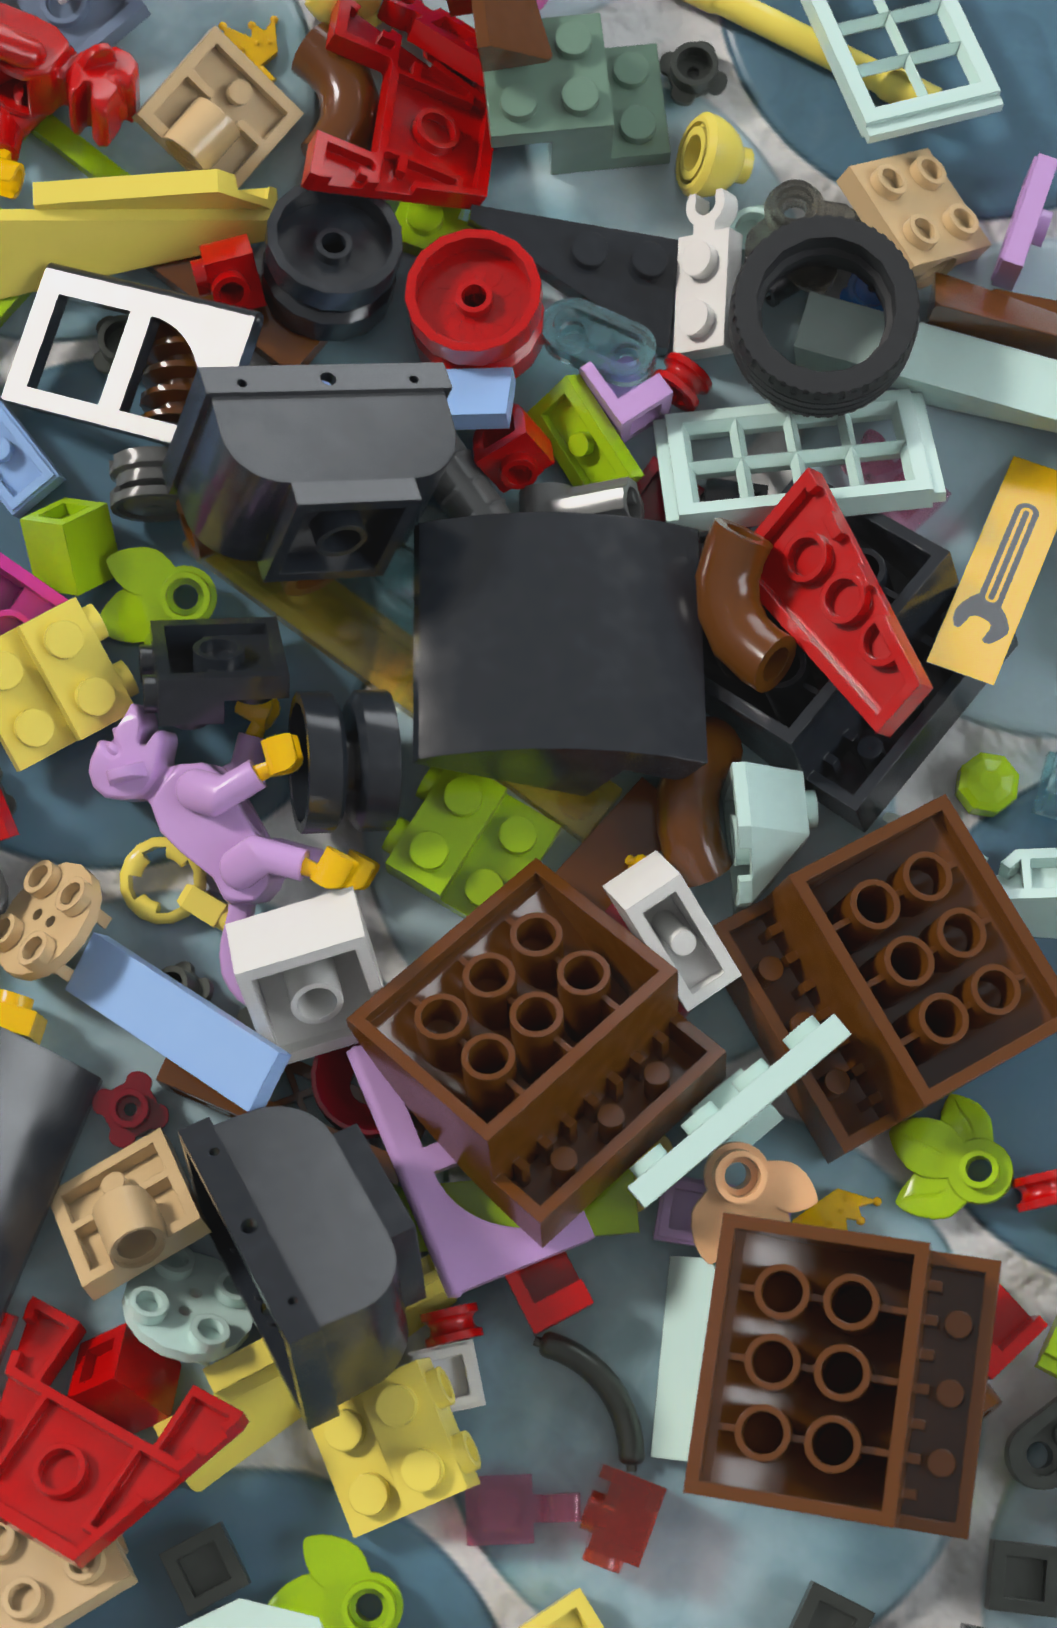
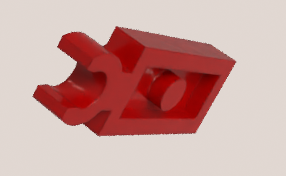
(438, 35)

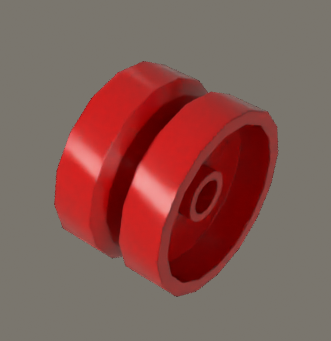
(476, 302)

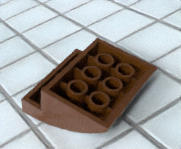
(912, 957)
(540, 1048)
(843, 1376)

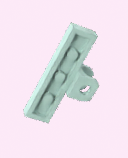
(737, 1108)

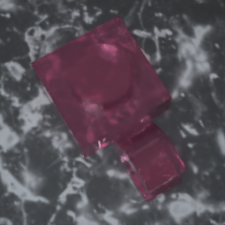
(506, 1510)

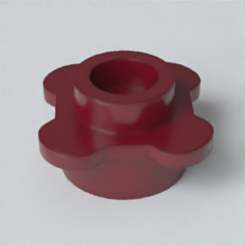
(147, 1117)

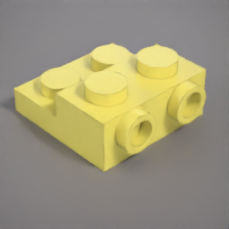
(58, 683)
(397, 1448)

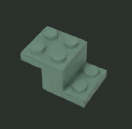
(586, 103)

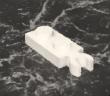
(706, 277)

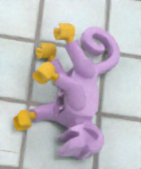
(210, 813)

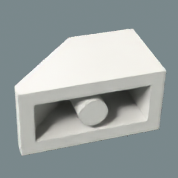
(671, 922)

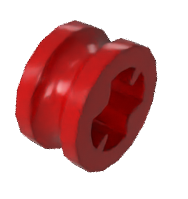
(685, 380)
(1036, 1190)
(451, 1324)

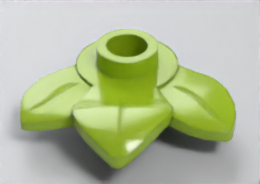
(149, 592)
(940, 1160)
(336, 1582)

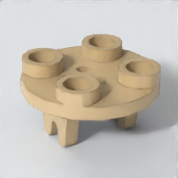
(50, 920)

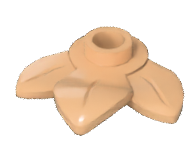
(768, 1192)

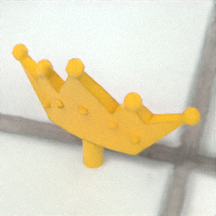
(260, 47)
(835, 1209)

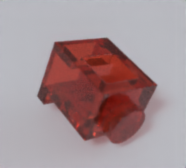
(620, 1519)

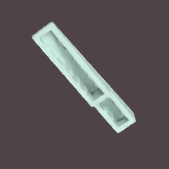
(944, 365)

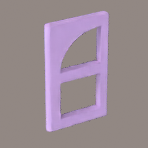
(462, 1246)

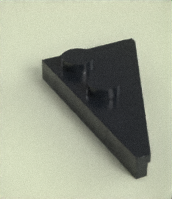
(599, 264)

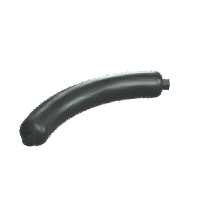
(607, 1386)

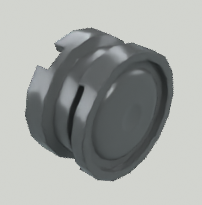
(140, 486)

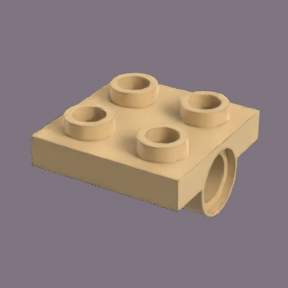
(218, 110)
(917, 210)
(128, 1214)
(49, 1591)

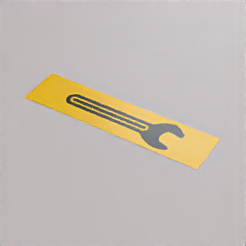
(999, 574)

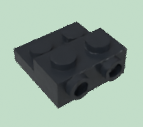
(211, 661)

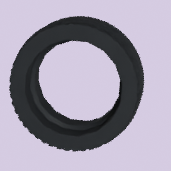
(847, 247)

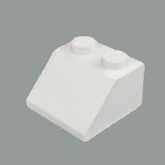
(305, 971)

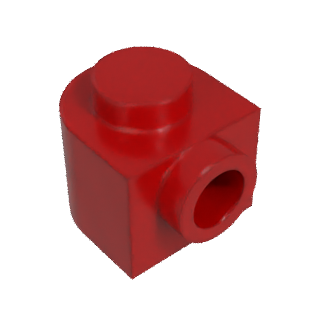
(229, 273)
(513, 455)

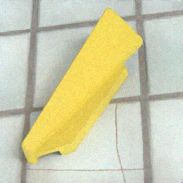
(125, 223)
(255, 1386)

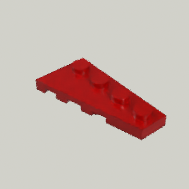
(835, 606)

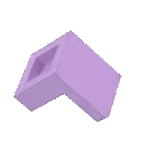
(629, 408)

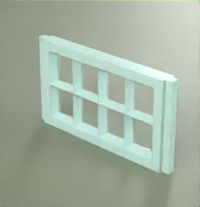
(925, 110)
(680, 473)

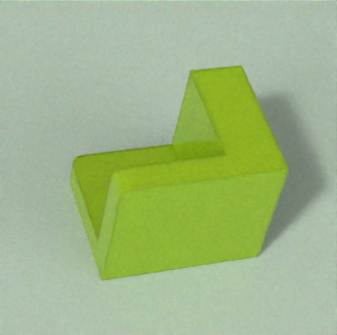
(70, 544)

